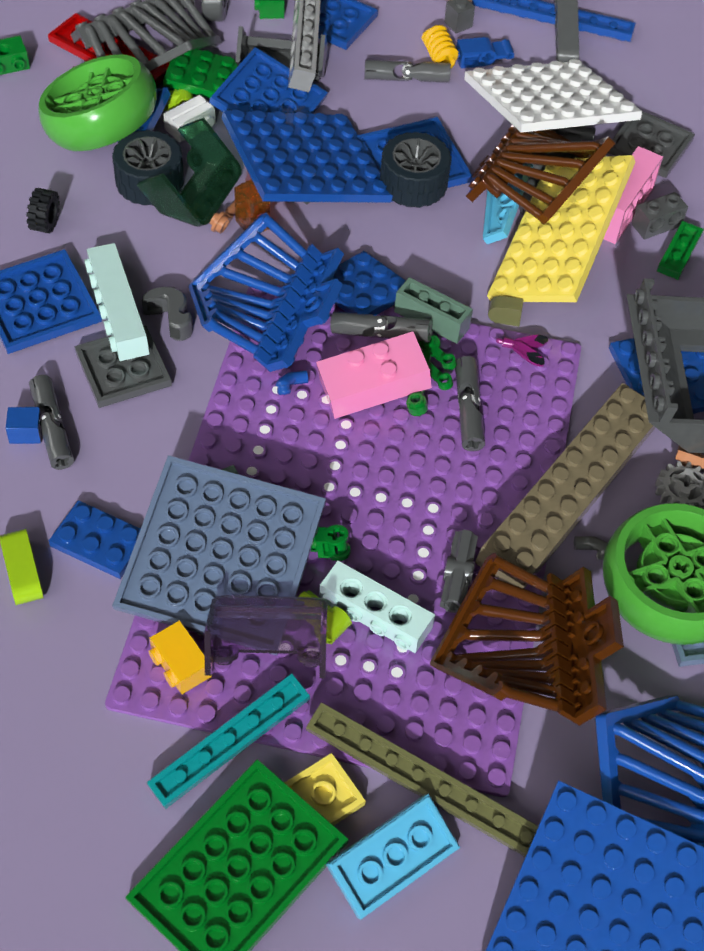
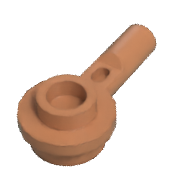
(222, 220)

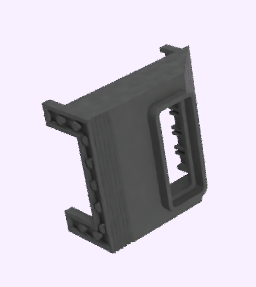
(661, 331)

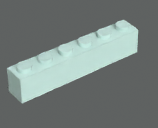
(117, 302)

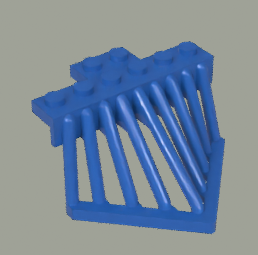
(300, 304)
(651, 726)

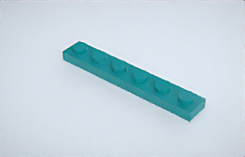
(228, 741)

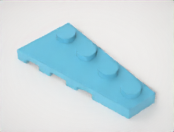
(501, 213)

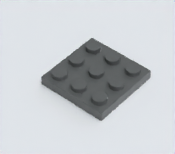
(654, 136)
(121, 380)

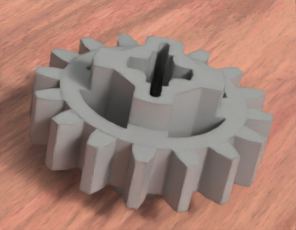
(681, 485)

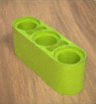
(21, 567)

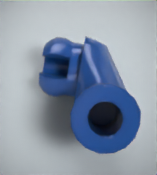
(290, 378)

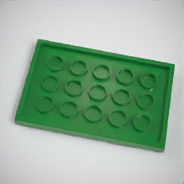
(237, 867)

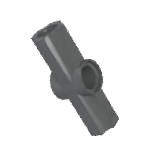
(458, 570)

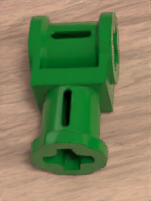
(327, 541)

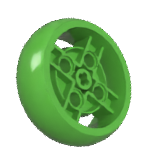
(97, 102)
(665, 607)

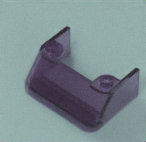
(266, 626)

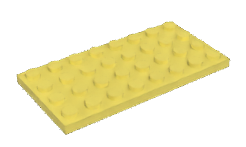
(556, 257)

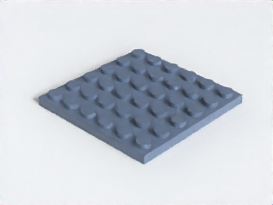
(216, 538)

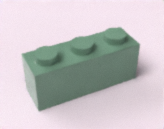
(448, 316)

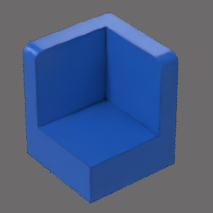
(23, 425)

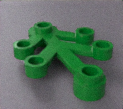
(417, 402)

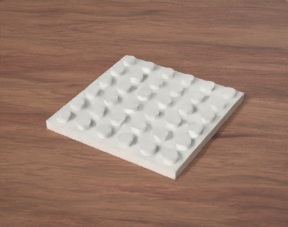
(551, 95)

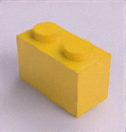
(179, 657)

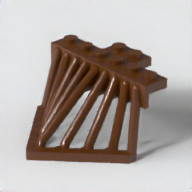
(516, 148)
(573, 639)

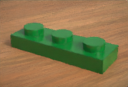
(680, 250)

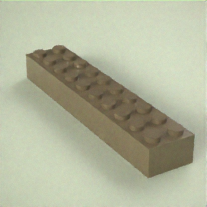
(570, 485)

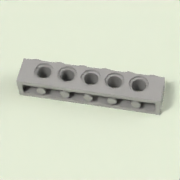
(304, 44)

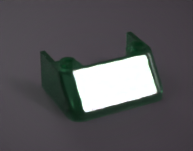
(213, 178)

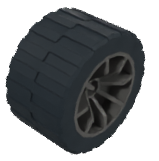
(143, 157)
(415, 169)

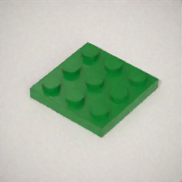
(199, 72)

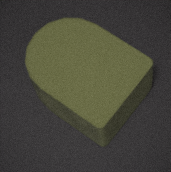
(505, 310)

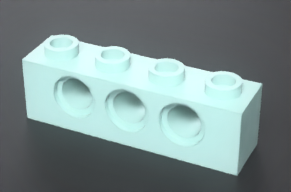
(369, 593)

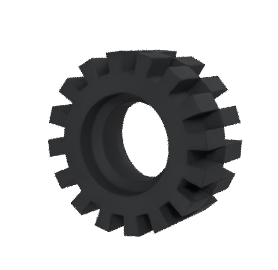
(43, 210)

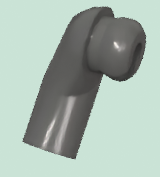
(590, 543)

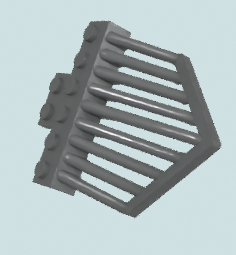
(153, 13)

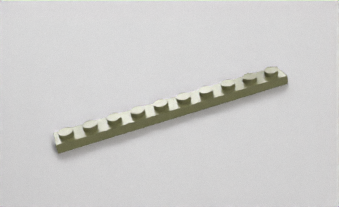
(423, 779)

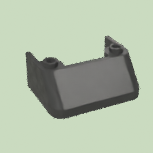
(278, 49)

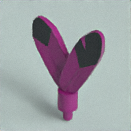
(524, 347)

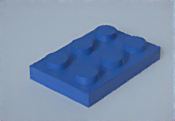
(96, 539)

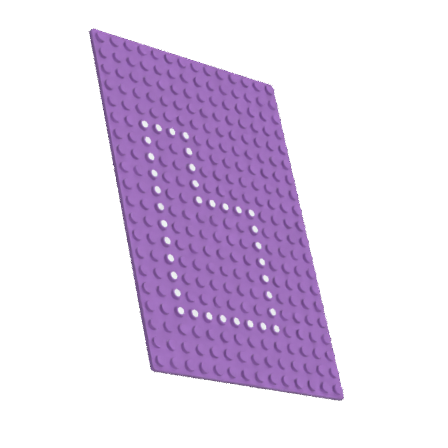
(402, 496)

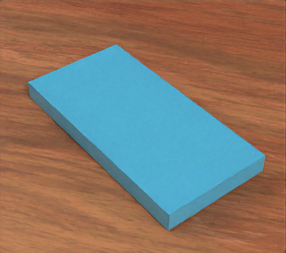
(392, 856)

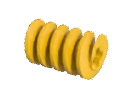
(440, 45)

